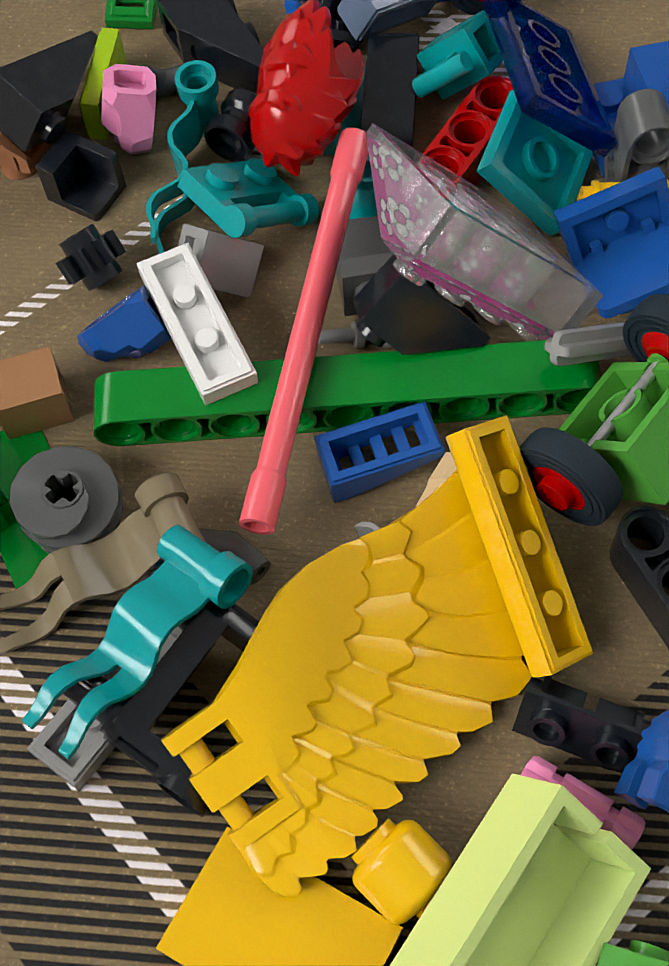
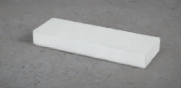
(197, 324)

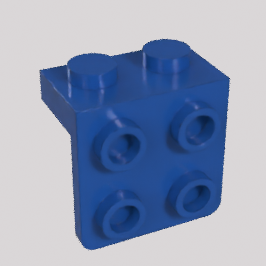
(621, 240)

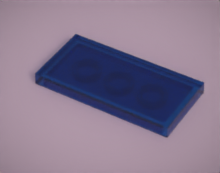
(549, 74)

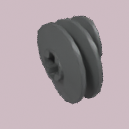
(66, 498)

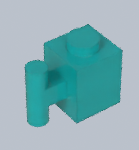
(458, 58)

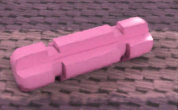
(623, 823)

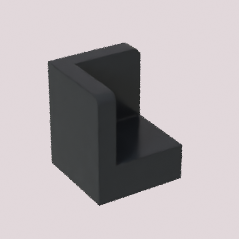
(81, 175)

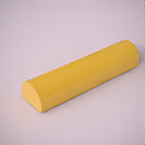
(519, 546)

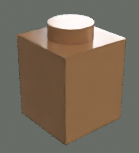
(32, 393)

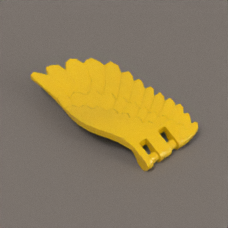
(354, 685)

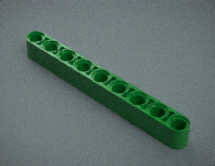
(342, 391)

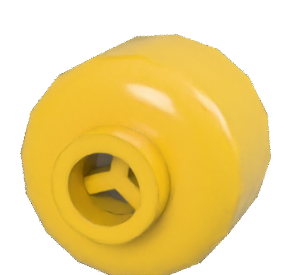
(400, 869)

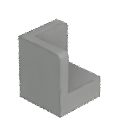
(226, 261)

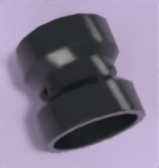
(230, 131)

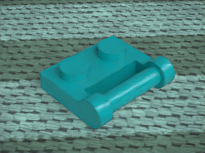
(246, 197)

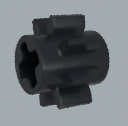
(91, 257)

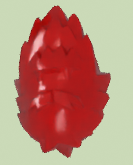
(303, 89)

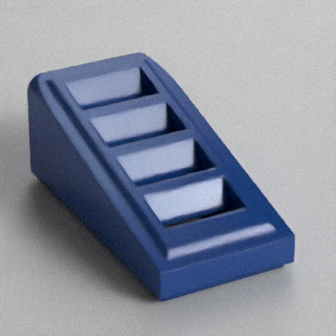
(352, 438)

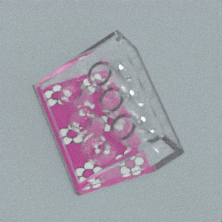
(472, 244)

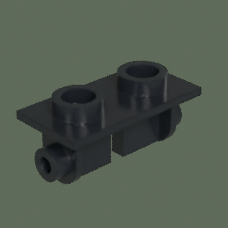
(556, 718)

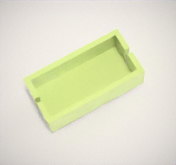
(529, 887)

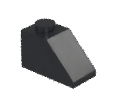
(414, 316)

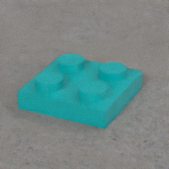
(533, 165)

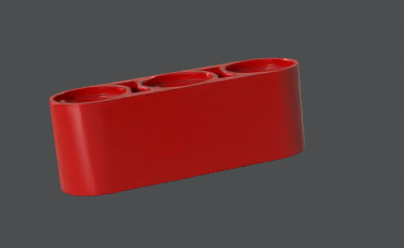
(469, 129)

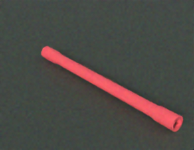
(269, 478)

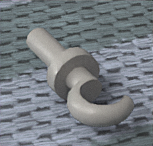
(345, 335)

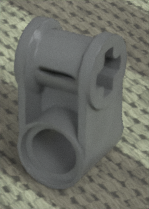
(640, 137)

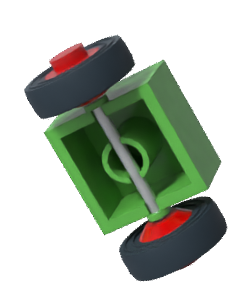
(616, 435)

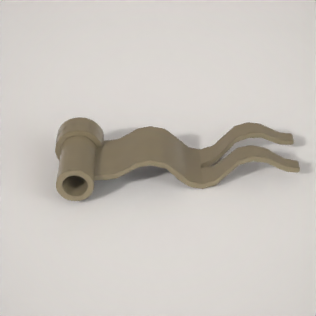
(105, 564)

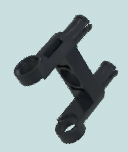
(130, 720)

